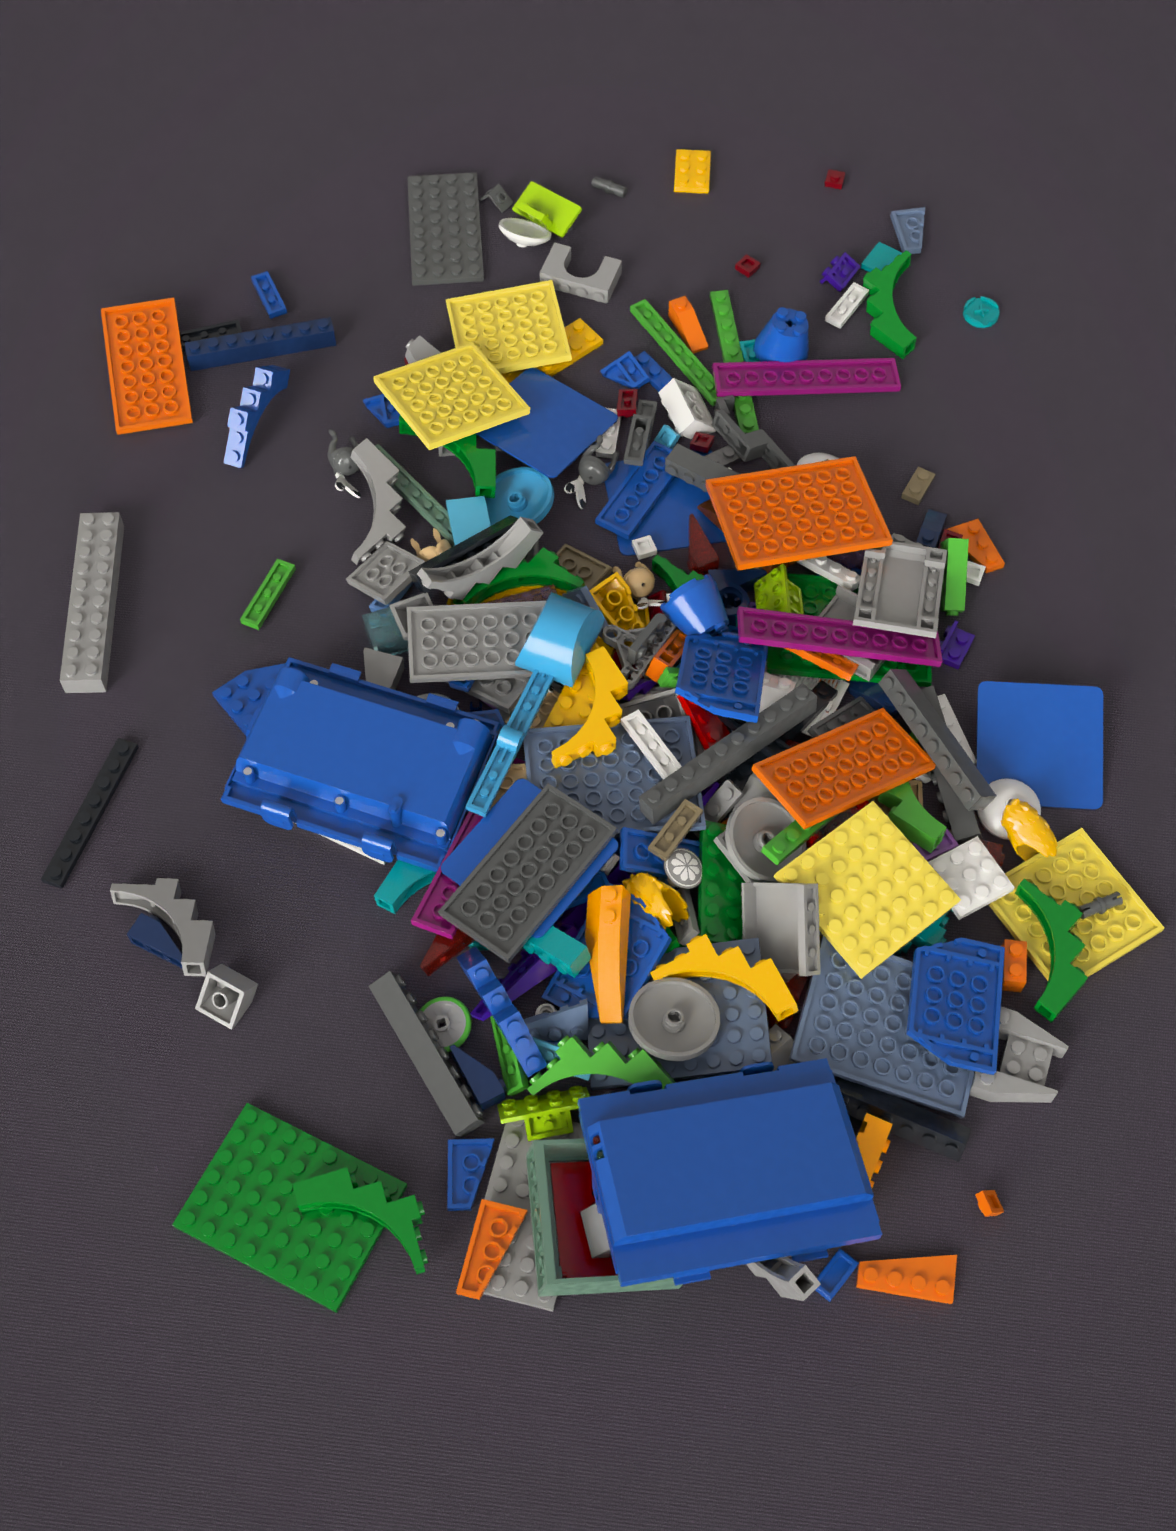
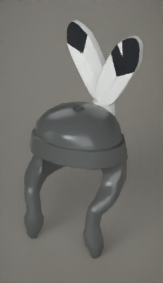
(342, 463)
(591, 471)

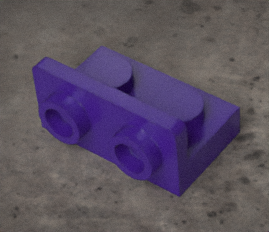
(840, 272)
(955, 645)

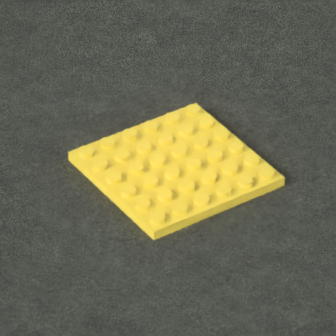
(512, 326)
(451, 395)
(1078, 876)
(870, 888)

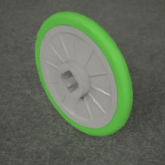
(456, 1017)

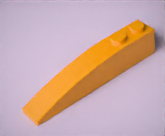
(608, 946)

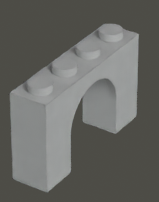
(595, 287)

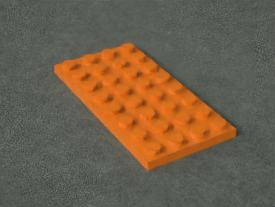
(146, 366)
(843, 767)

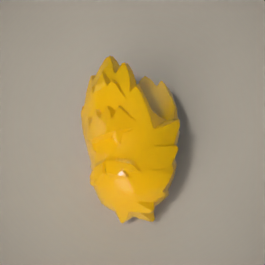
(1028, 830)
(660, 899)

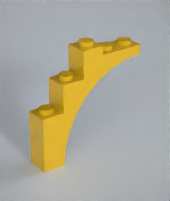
(595, 733)
(732, 966)

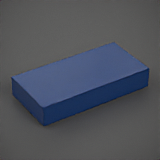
(835, 1274)

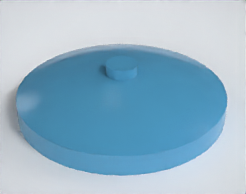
(520, 494)

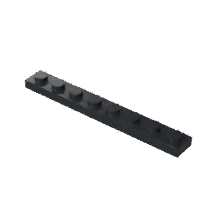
(741, 773)
(89, 813)

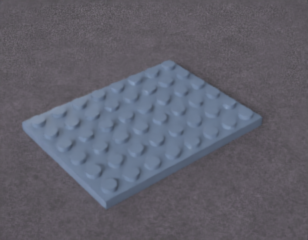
(612, 781)
(741, 1035)
(864, 1035)

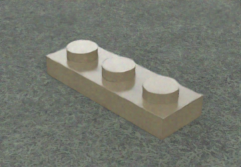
(675, 830)

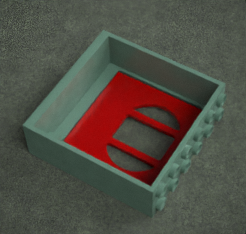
(572, 1192)

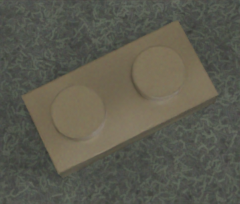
(918, 486)

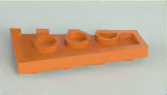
(490, 1240)
(917, 1277)

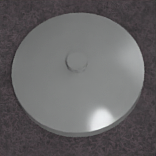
(750, 829)
(674, 1019)

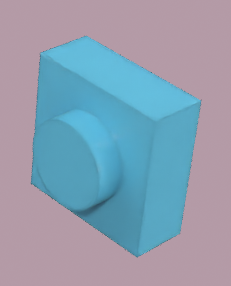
(667, 437)

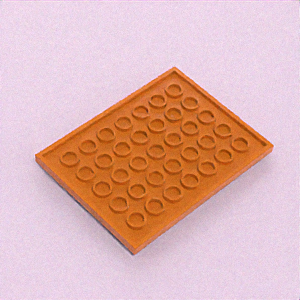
(797, 513)

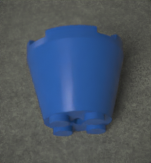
(783, 337)
(697, 608)

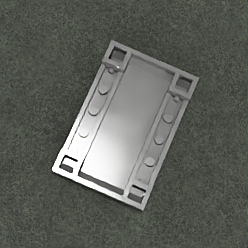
(901, 589)

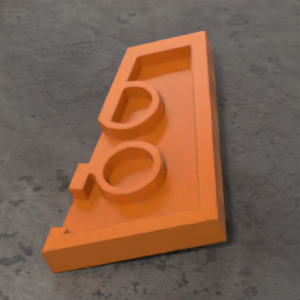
(980, 545)

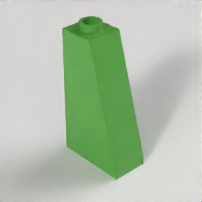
(954, 576)

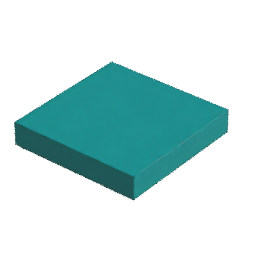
(879, 257)

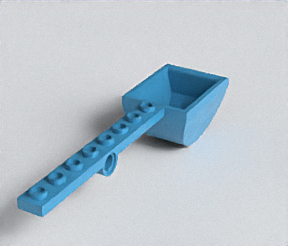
(553, 653)

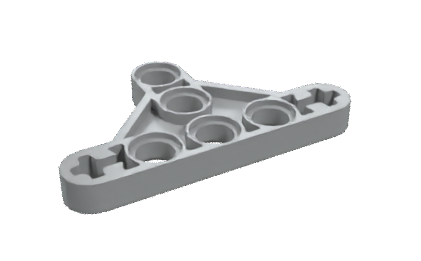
(622, 650)

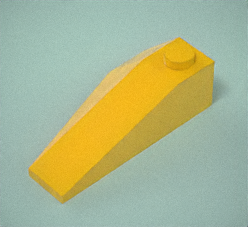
(616, 604)

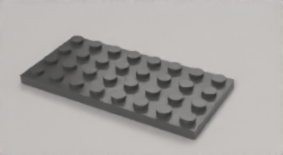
(445, 229)
(528, 872)

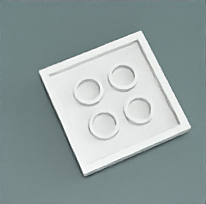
(972, 876)

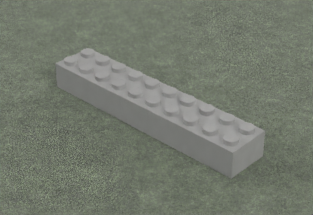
(92, 603)

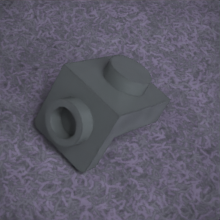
(725, 403)

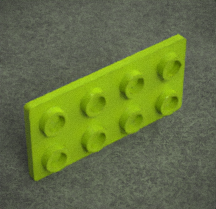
(547, 209)
(778, 593)
(543, 1114)

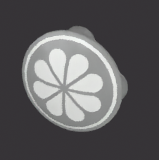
(683, 869)

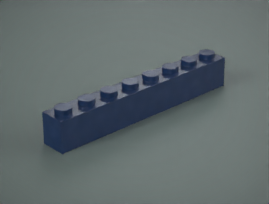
(260, 344)

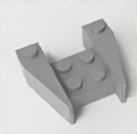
(1022, 1063)

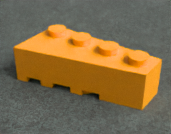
(872, 1142)

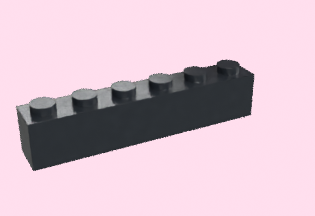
(464, 550)
(907, 1119)

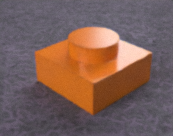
(989, 1203)

